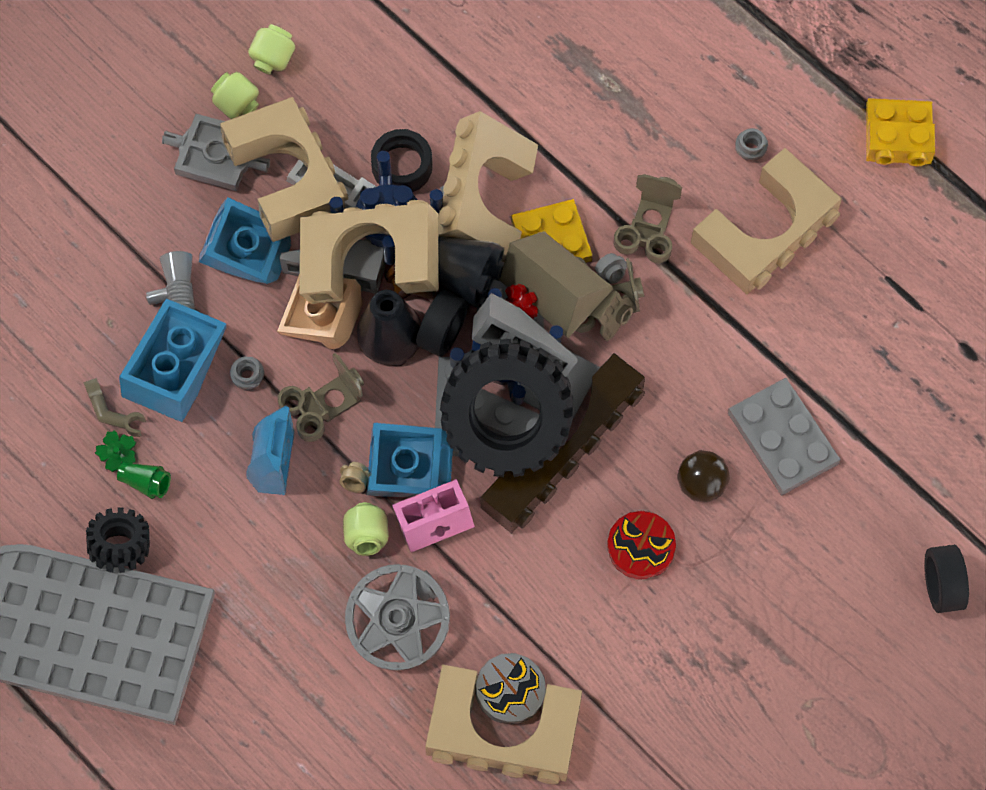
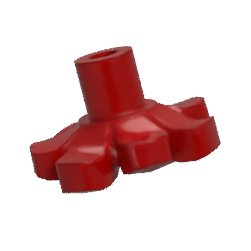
(519, 298)

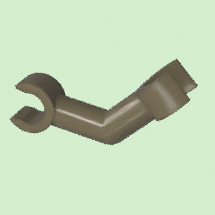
(109, 417)

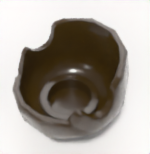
(703, 476)

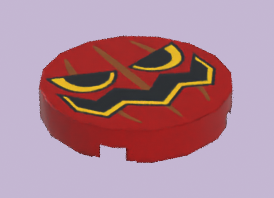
(641, 545)

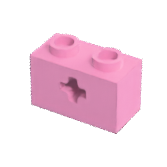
(433, 515)

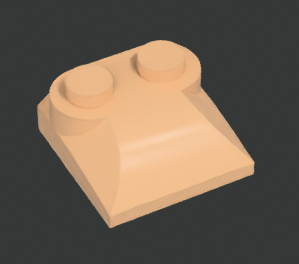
(322, 322)

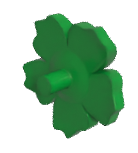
(116, 450)

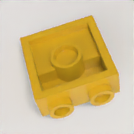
(899, 132)

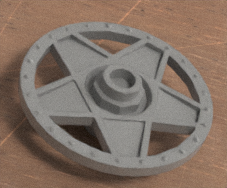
(397, 617)

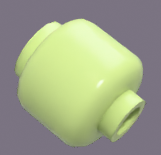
(271, 49)
(235, 95)
(365, 529)

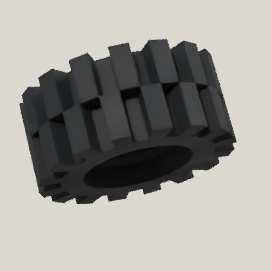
(118, 554)

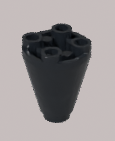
(469, 267)
(388, 329)

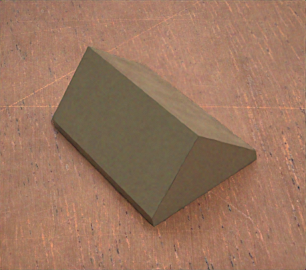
(563, 284)

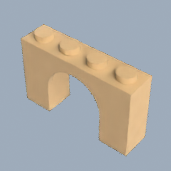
(284, 130)
(477, 143)
(328, 237)
(752, 260)
(542, 755)

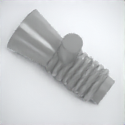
(177, 272)

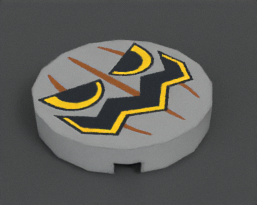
(510, 688)

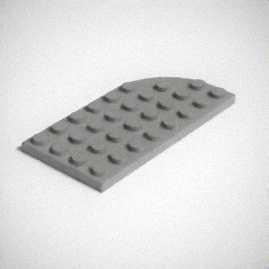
(98, 633)

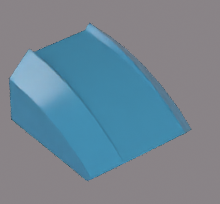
(242, 244)
(271, 452)
(407, 460)

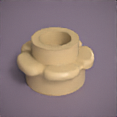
(354, 477)

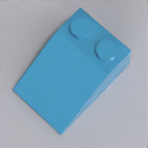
(172, 360)

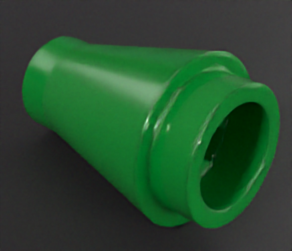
(147, 479)

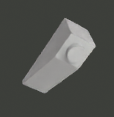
(363, 263)
(503, 320)

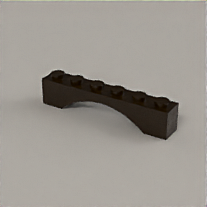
(513, 498)

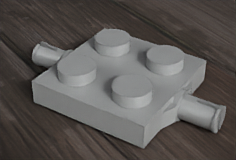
(205, 156)

